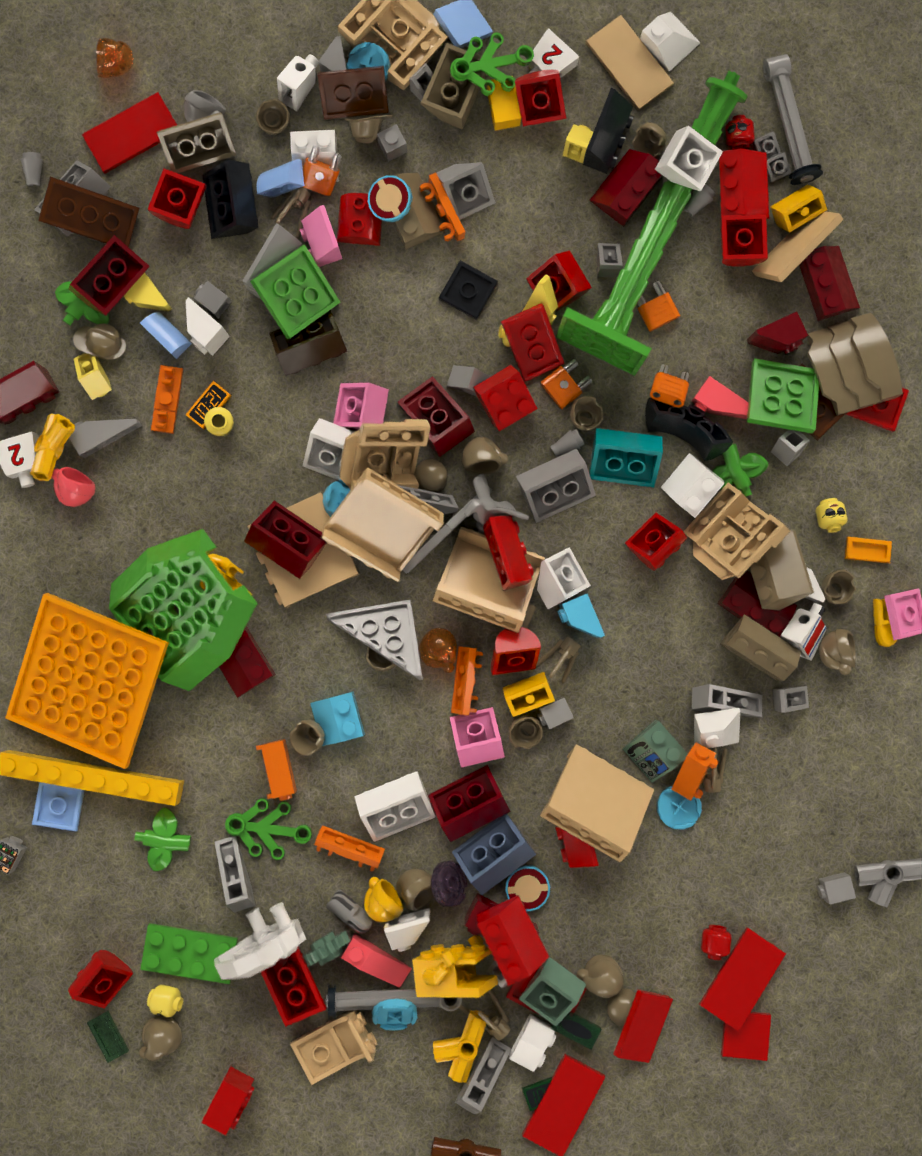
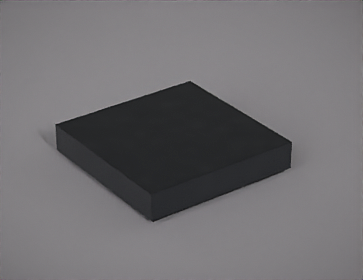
(468, 290)

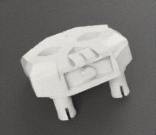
(262, 947)

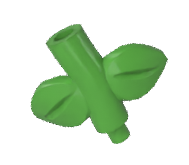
(77, 307)
(740, 470)
(163, 840)

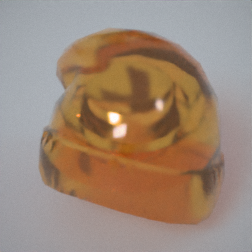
(113, 58)
(439, 649)

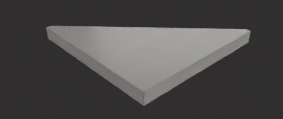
(438, 537)
(385, 629)

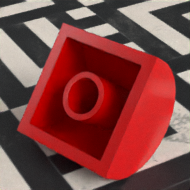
(540, 97)
(176, 199)
(357, 221)
(743, 239)
(656, 541)
(515, 651)
(100, 979)

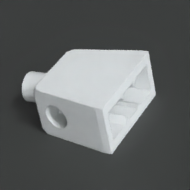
(299, 77)

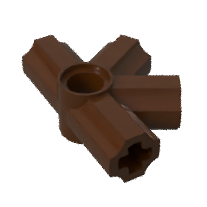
(448, 1147)

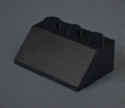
(609, 133)
(230, 199)

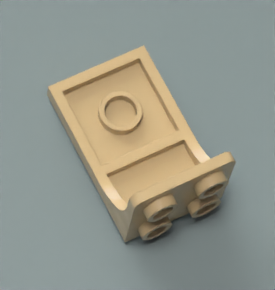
(334, 1046)

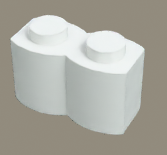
(532, 1043)

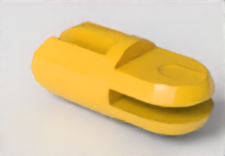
(882, 626)

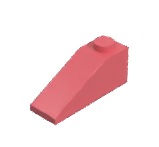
(720, 400)
(375, 961)

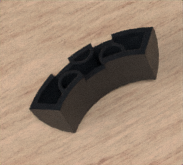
(690, 425)

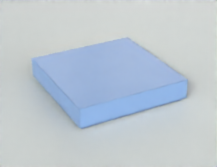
(462, 22)
(58, 807)

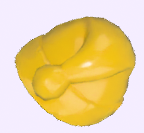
(382, 901)

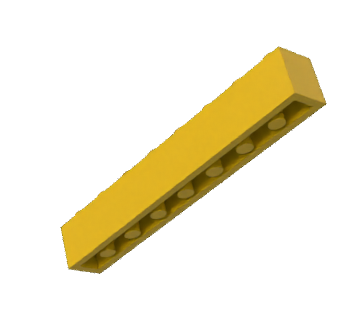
(91, 777)

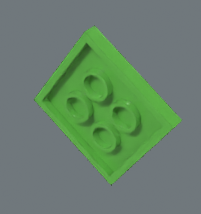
(295, 291)
(783, 396)

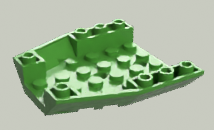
(207, 619)

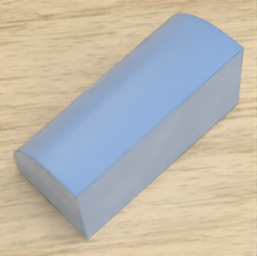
(281, 179)
(166, 333)

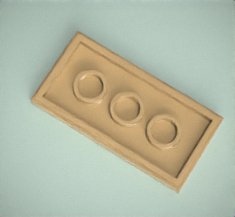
(629, 62)
(797, 247)

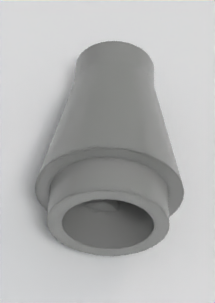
(32, 167)
(699, 200)
(567, 443)

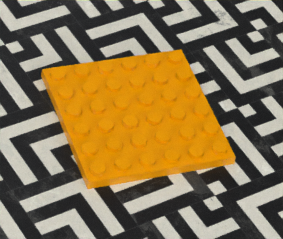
(86, 680)

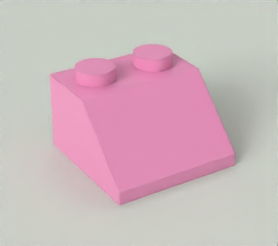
(321, 238)
(360, 404)
(477, 737)

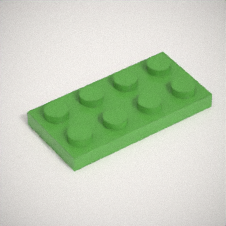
(184, 952)

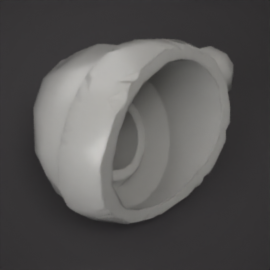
(201, 104)

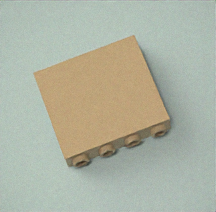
(381, 524)
(328, 569)
(474, 587)
(598, 803)

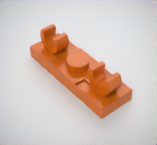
(444, 208)
(167, 399)
(465, 680)
(349, 847)

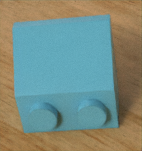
(581, 616)
(338, 718)

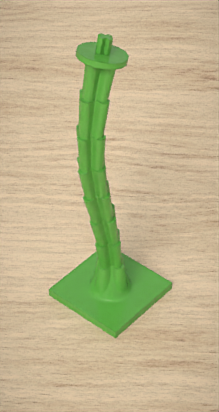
(607, 332)

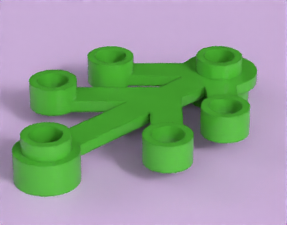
(488, 64)
(265, 828)

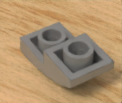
(776, 160)

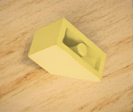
(577, 142)
(544, 294)
(146, 295)
(92, 375)

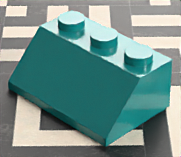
(626, 457)

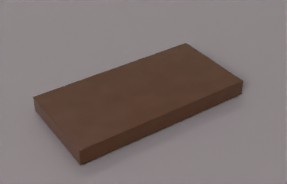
(87, 212)

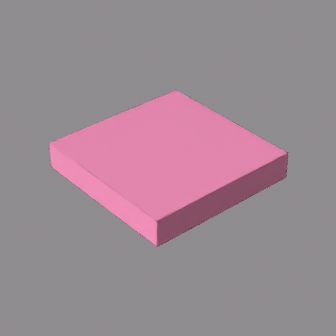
(905, 613)

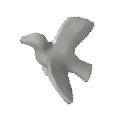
(486, 507)

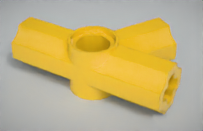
(50, 445)
(454, 1050)

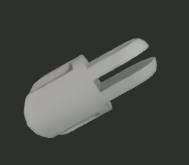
(349, 912)

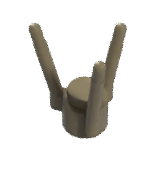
(295, 198)
(568, 650)
(713, 779)
(496, 1025)

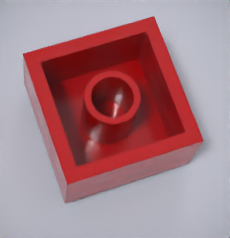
(505, 398)
(229, 1101)

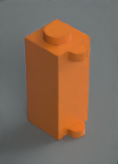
(278, 769)
(694, 771)

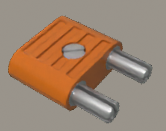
(319, 175)

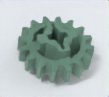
(326, 948)

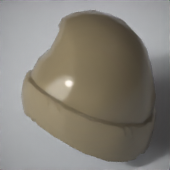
(483, 456)
(838, 651)
(415, 888)
(602, 976)
(160, 1038)

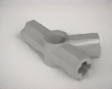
(884, 886)

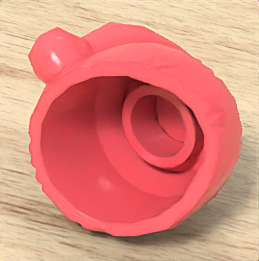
(72, 486)

